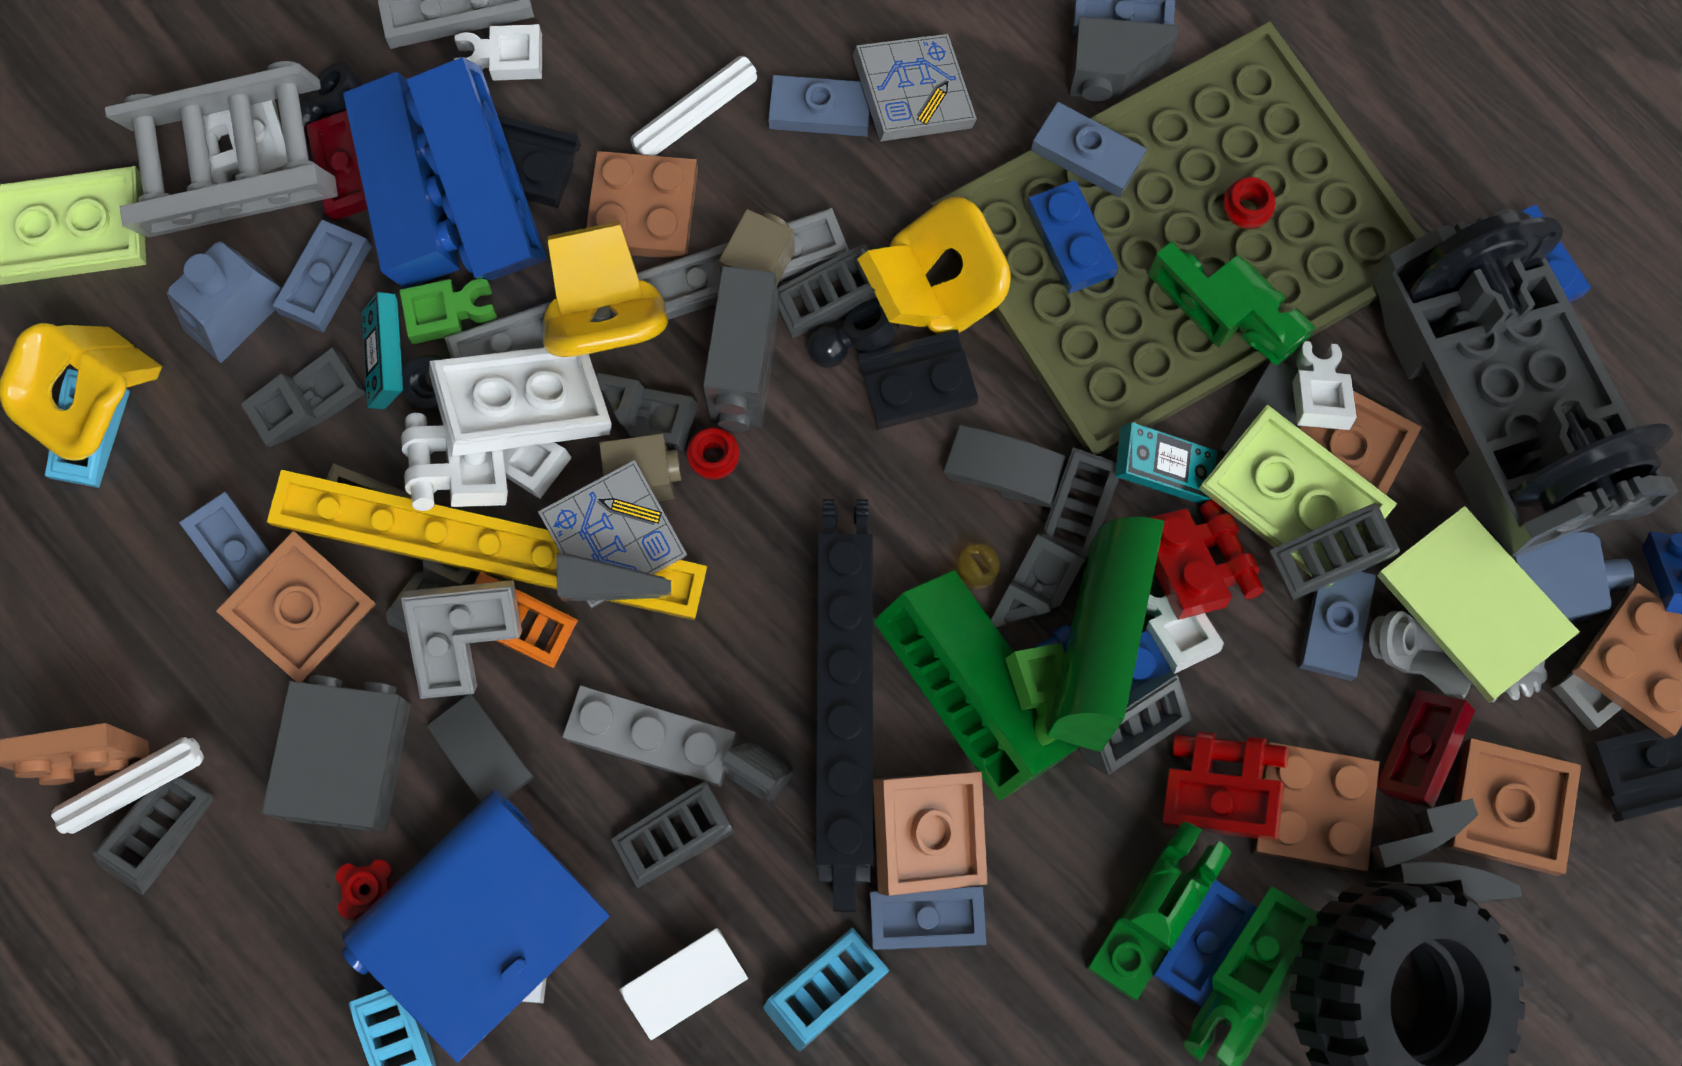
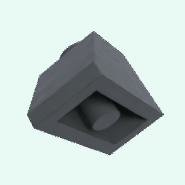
(1117, 56)

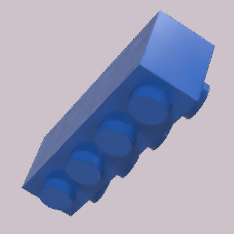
(475, 170)
(400, 189)

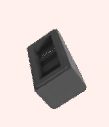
(837, 268)
(1093, 464)
(1376, 531)
(594, 580)
(1139, 737)
(757, 771)
(680, 806)
(153, 860)

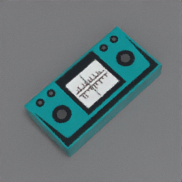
(382, 350)
(1164, 462)

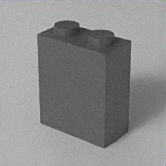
(742, 348)
(337, 755)

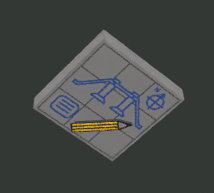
(914, 87)
(615, 524)

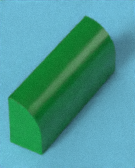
(1106, 632)
(964, 675)

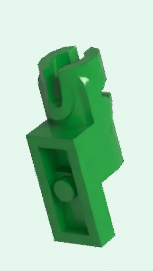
(1231, 302)
(1157, 913)
(1252, 979)

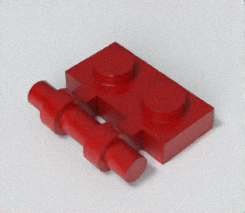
(1188, 570)
(1226, 802)

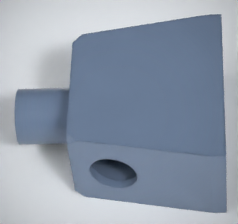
(222, 299)
(1576, 574)

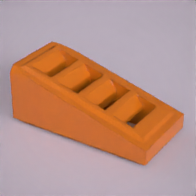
(559, 637)

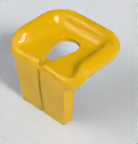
(901, 269)
(592, 272)
(105, 370)

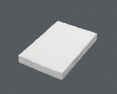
(517, 400)

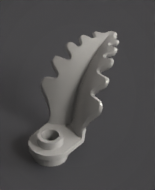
(1412, 650)

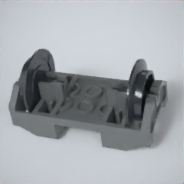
(1519, 381)

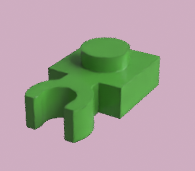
(437, 310)
(1035, 680)

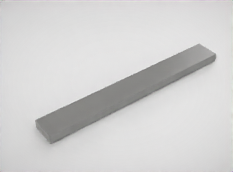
(683, 283)

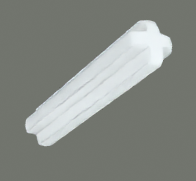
(694, 107)
(127, 785)

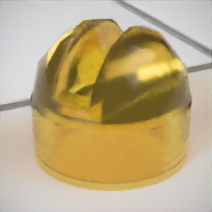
(970, 571)

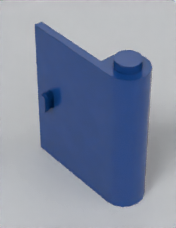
(465, 918)

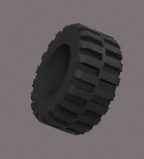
(1350, 969)

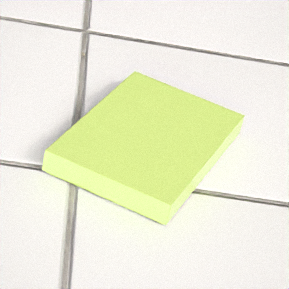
(68, 225)
(1289, 485)
(1477, 604)

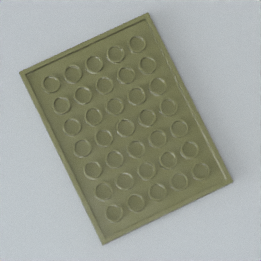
(1236, 114)

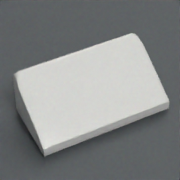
(683, 984)

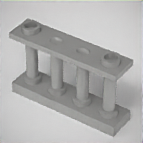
(252, 190)

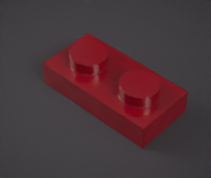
(335, 153)
(1425, 748)

